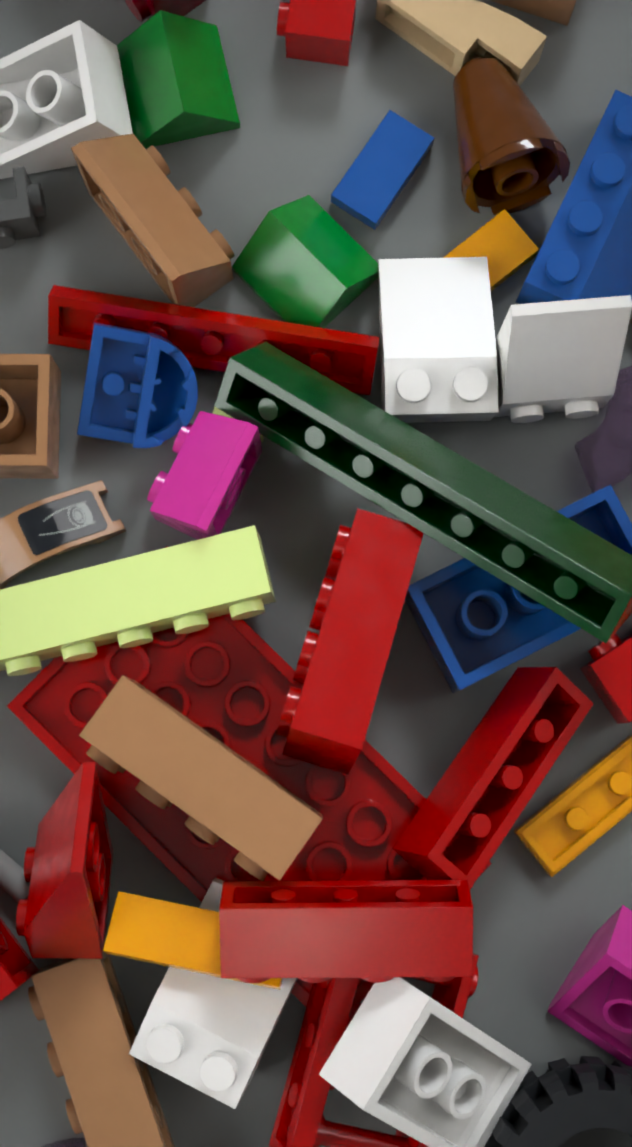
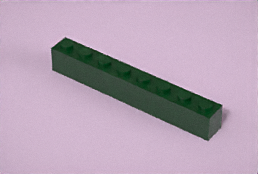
(432, 488)

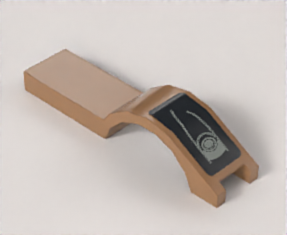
(54, 527)

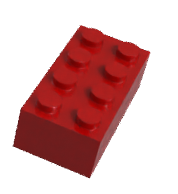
(348, 657)

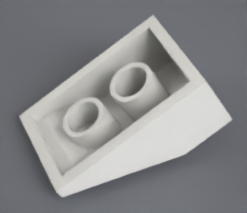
(57, 96)
(437, 340)
(560, 357)
(210, 1026)
(423, 1068)

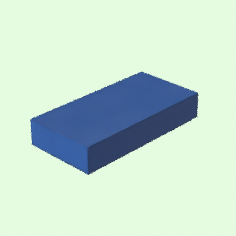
(382, 169)

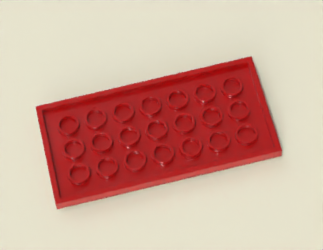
(236, 692)

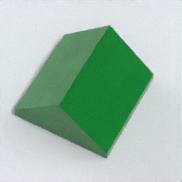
(176, 80)
(305, 264)

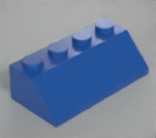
(591, 234)

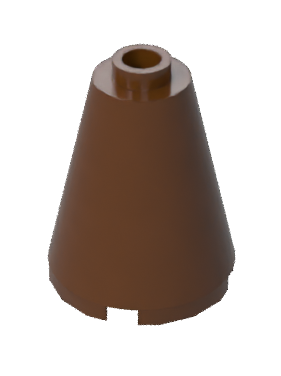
(502, 141)

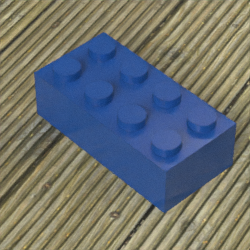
(485, 624)

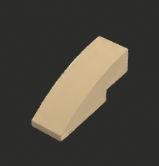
(464, 30)

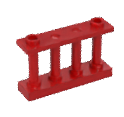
(326, 1018)

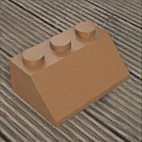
(155, 217)

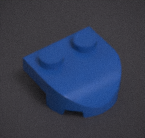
(136, 388)

